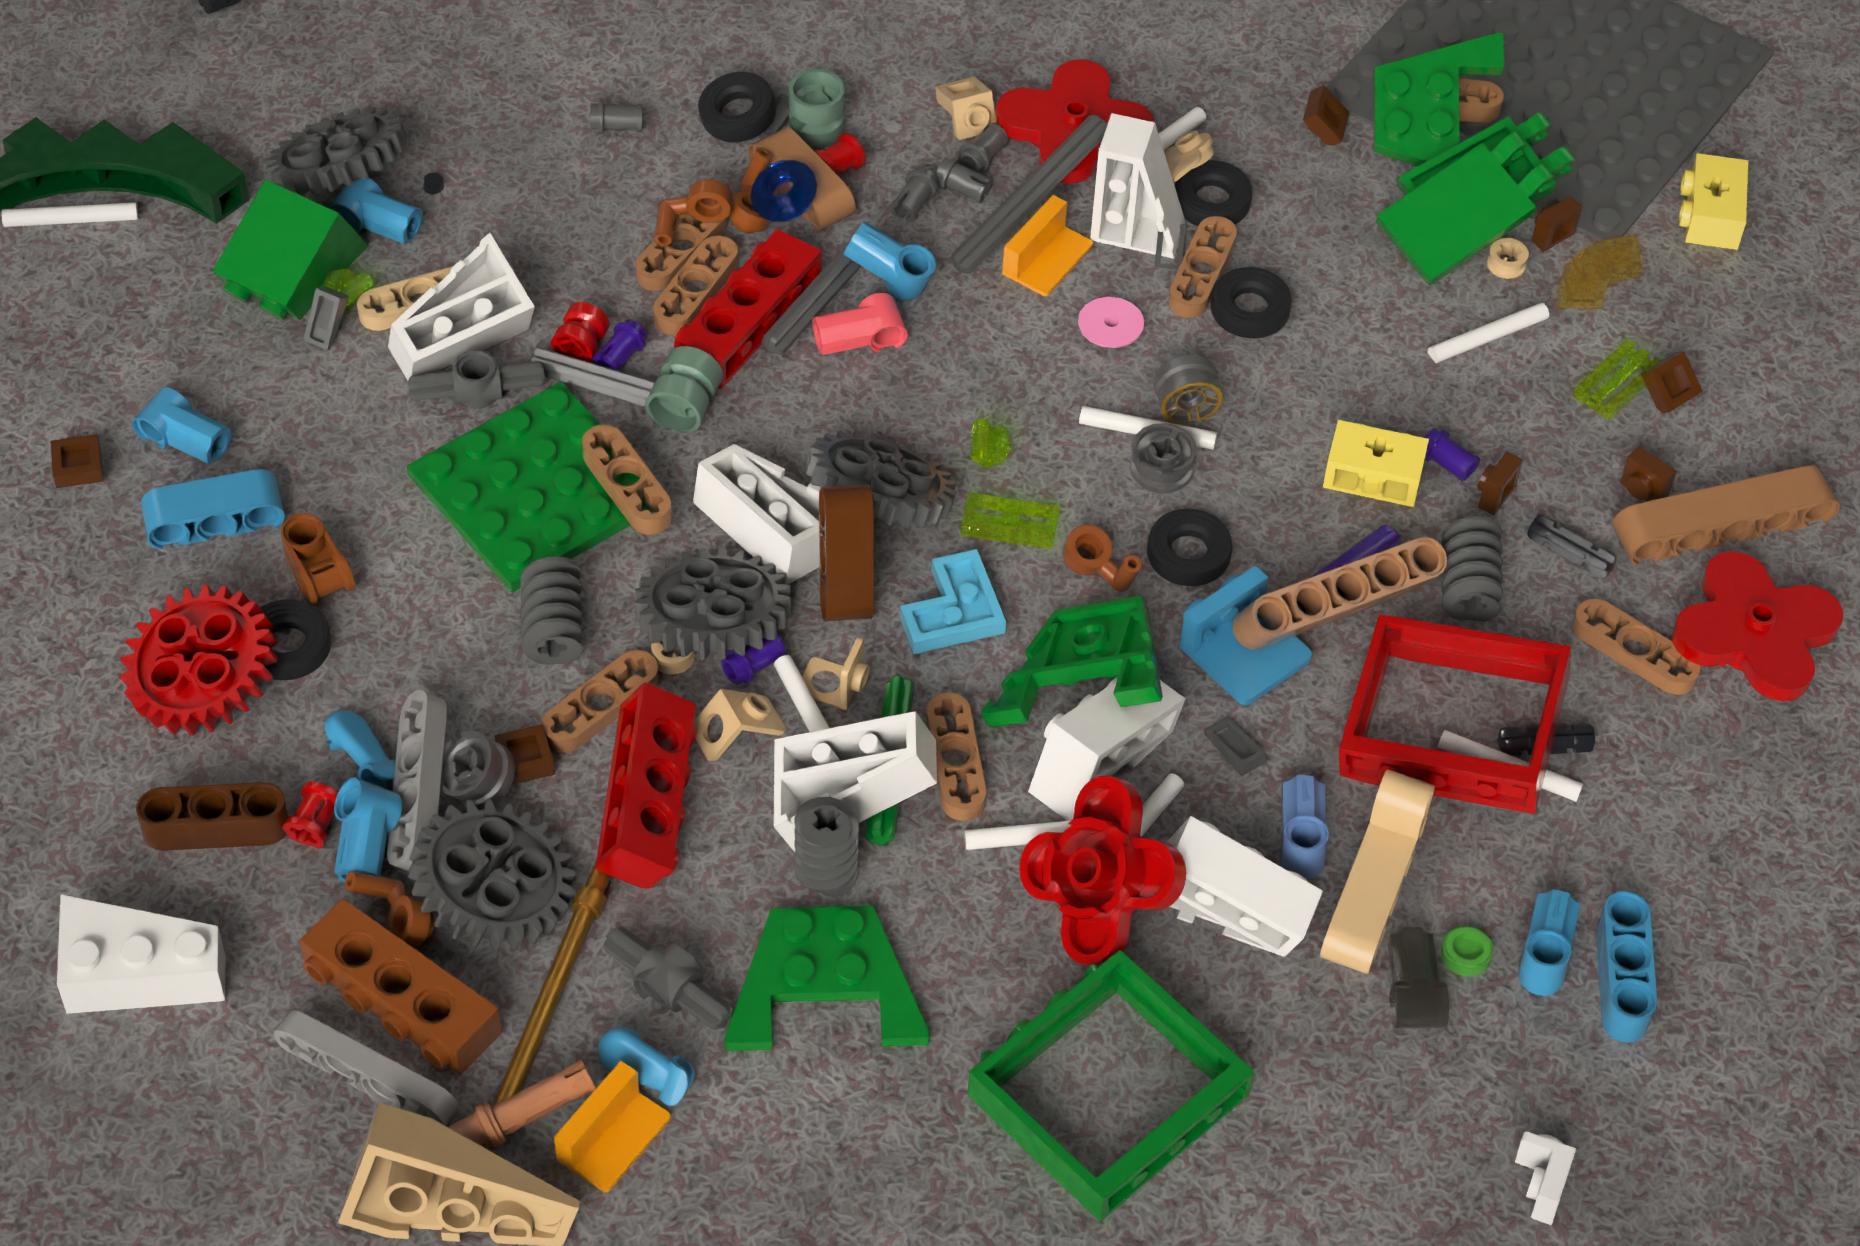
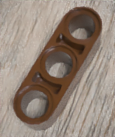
(846, 552)
(190, 807)

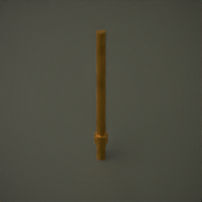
(585, 907)

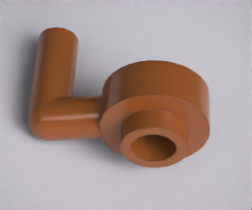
(706, 201)
(742, 211)
(1100, 546)
(405, 916)

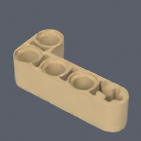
(1378, 872)

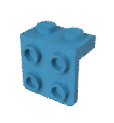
(1212, 645)

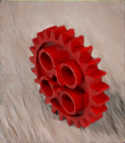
(192, 649)

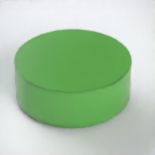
(1466, 951)

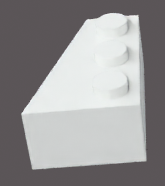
(1135, 189)
(465, 312)
(761, 509)
(1097, 742)
(859, 763)
(1242, 890)
(135, 958)

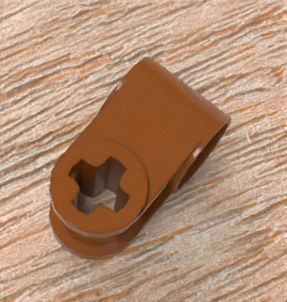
(317, 563)

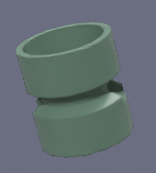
(817, 107)
(684, 389)

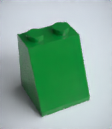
(285, 251)

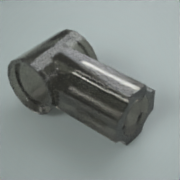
(1415, 986)

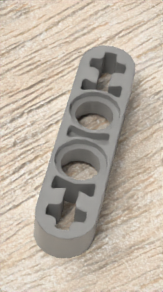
(417, 771)
(364, 1067)

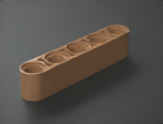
(1725, 513)
(1325, 604)

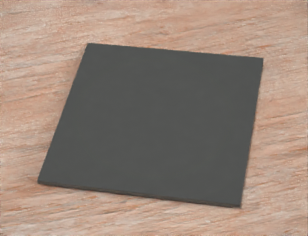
(1616, 79)

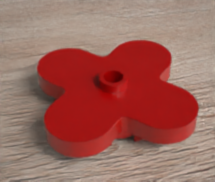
(1054, 114)
(1757, 626)
(1102, 870)

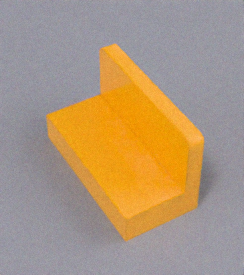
(1044, 249)
(610, 1129)

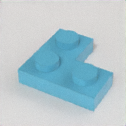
(962, 613)

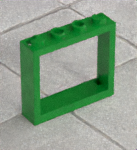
(1064, 1011)

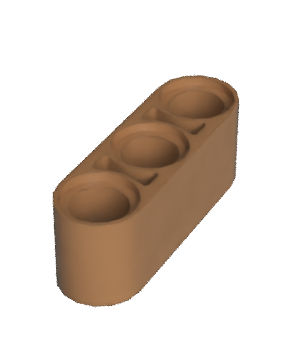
(832, 197)

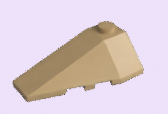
(436, 1179)

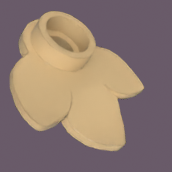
(1188, 153)

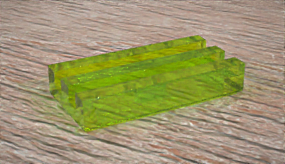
(1604, 369)
(1009, 526)

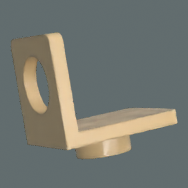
(852, 676)
(738, 713)

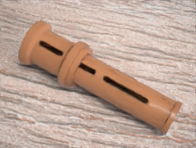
(493, 1123)

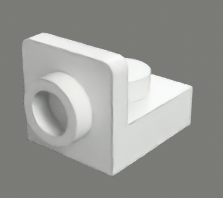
(1551, 1167)

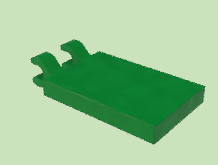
(1532, 133)
(1463, 208)

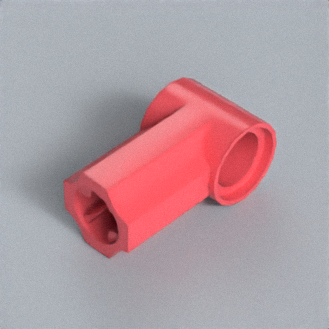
(872, 324)

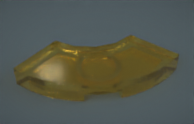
(1596, 270)

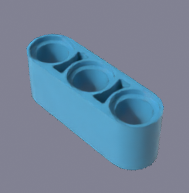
(212, 507)
(1632, 948)

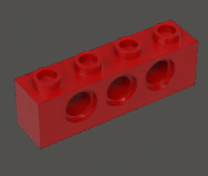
(752, 301)
(646, 787)

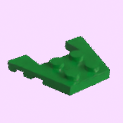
(1420, 97)
(1082, 645)
(824, 958)

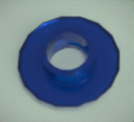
(792, 203)

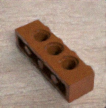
(352, 936)

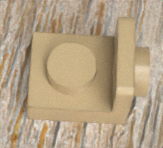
(969, 105)

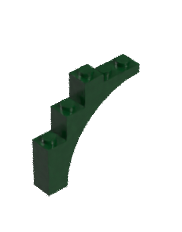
(105, 159)

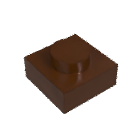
(1326, 116)
(1556, 223)
(1671, 382)
(76, 461)
(1647, 476)
(1498, 482)
(529, 752)

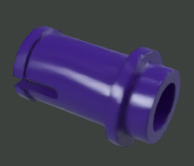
(625, 341)
(1450, 454)
(742, 668)

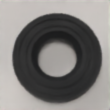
(732, 87)
(1220, 175)
(1246, 323)
(1195, 524)
(317, 642)

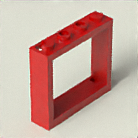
(1455, 774)

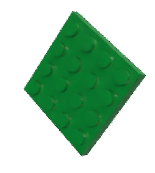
(523, 485)

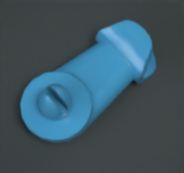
(352, 733)
(654, 1069)

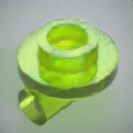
(349, 284)
(989, 443)

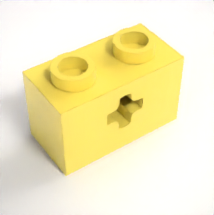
(1715, 201)
(1375, 463)

